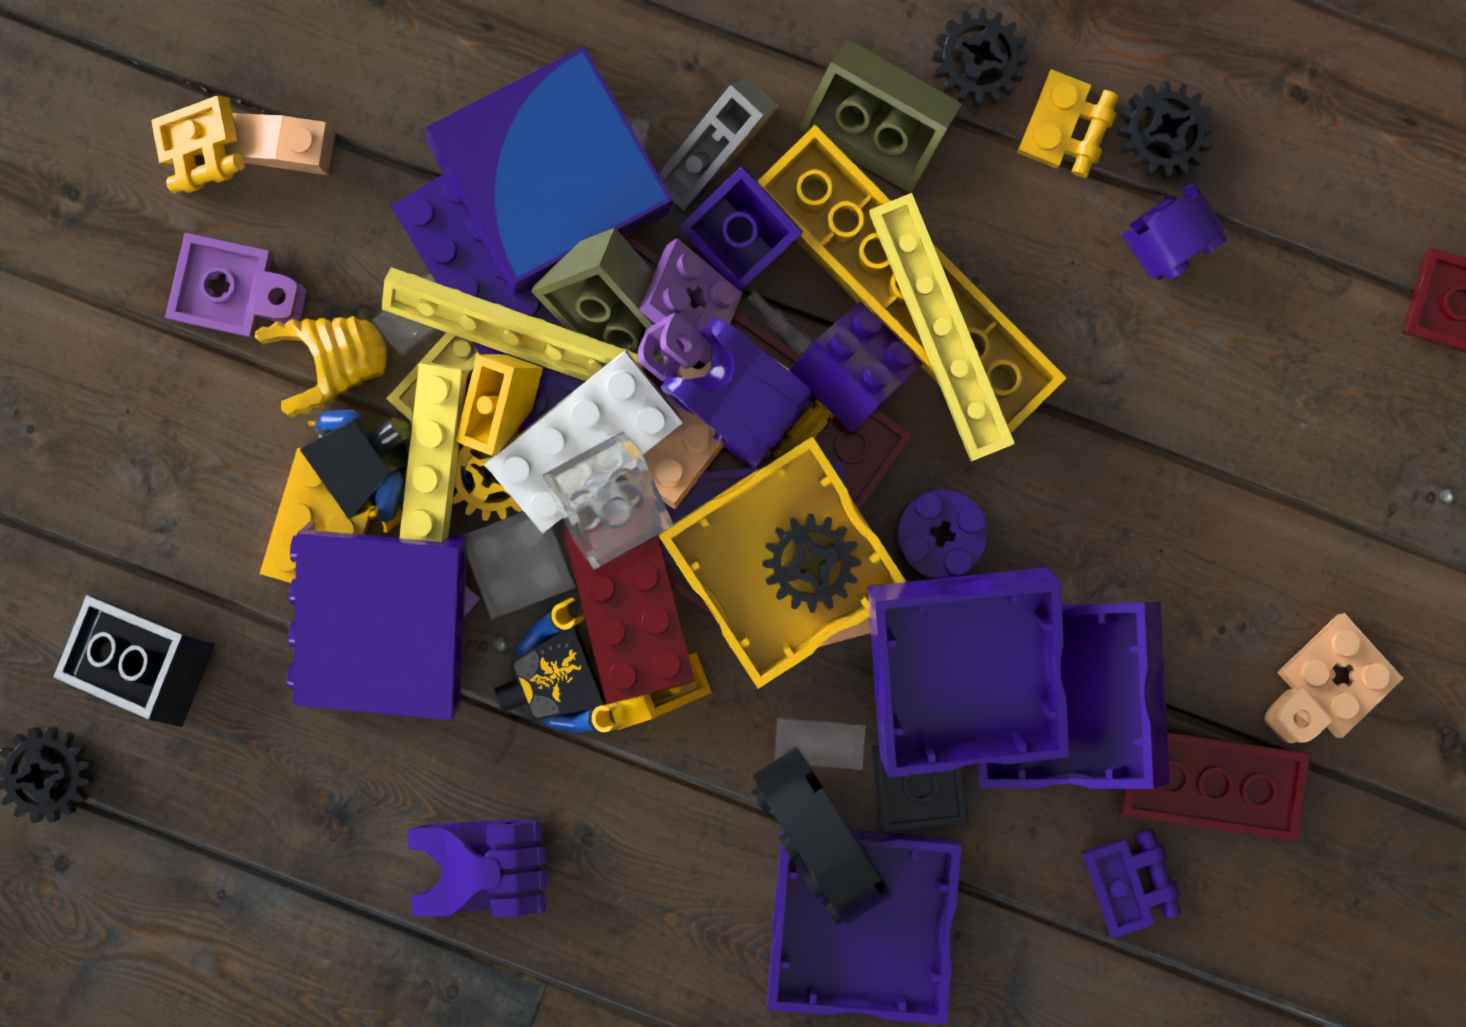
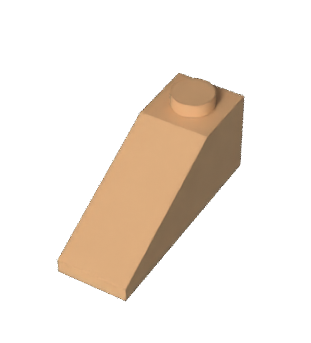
(283, 142)

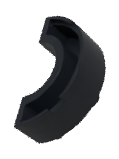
(819, 837)

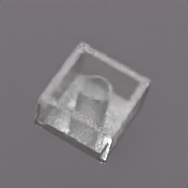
(608, 500)
(518, 564)

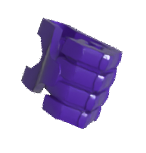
(743, 395)
(483, 867)

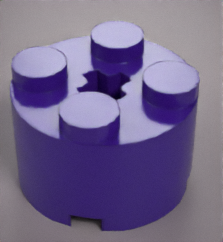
(1173, 233)
(962, 521)

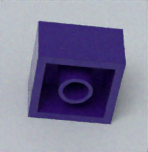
(856, 366)

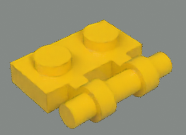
(1055, 118)
(194, 131)

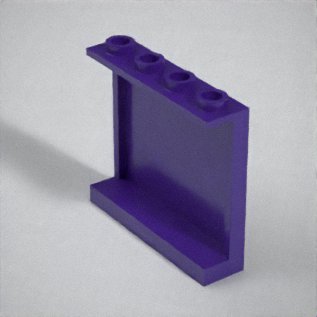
(377, 623)

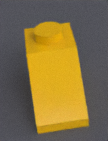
(497, 401)
(659, 703)

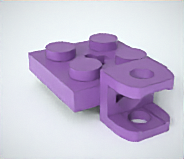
(251, 294)
(677, 324)

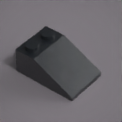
(134, 662)

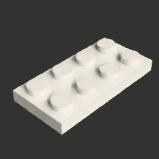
(609, 402)

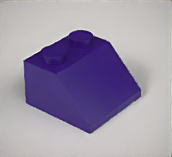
(741, 229)

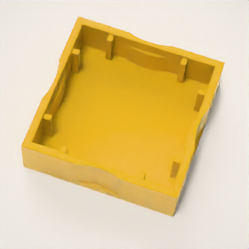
(724, 549)

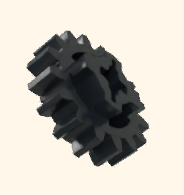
(964, 50)
(1162, 114)
(831, 554)
(45, 791)

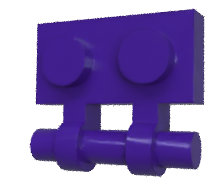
(1119, 887)

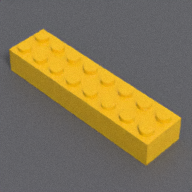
(832, 207)

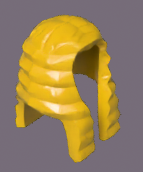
(343, 355)

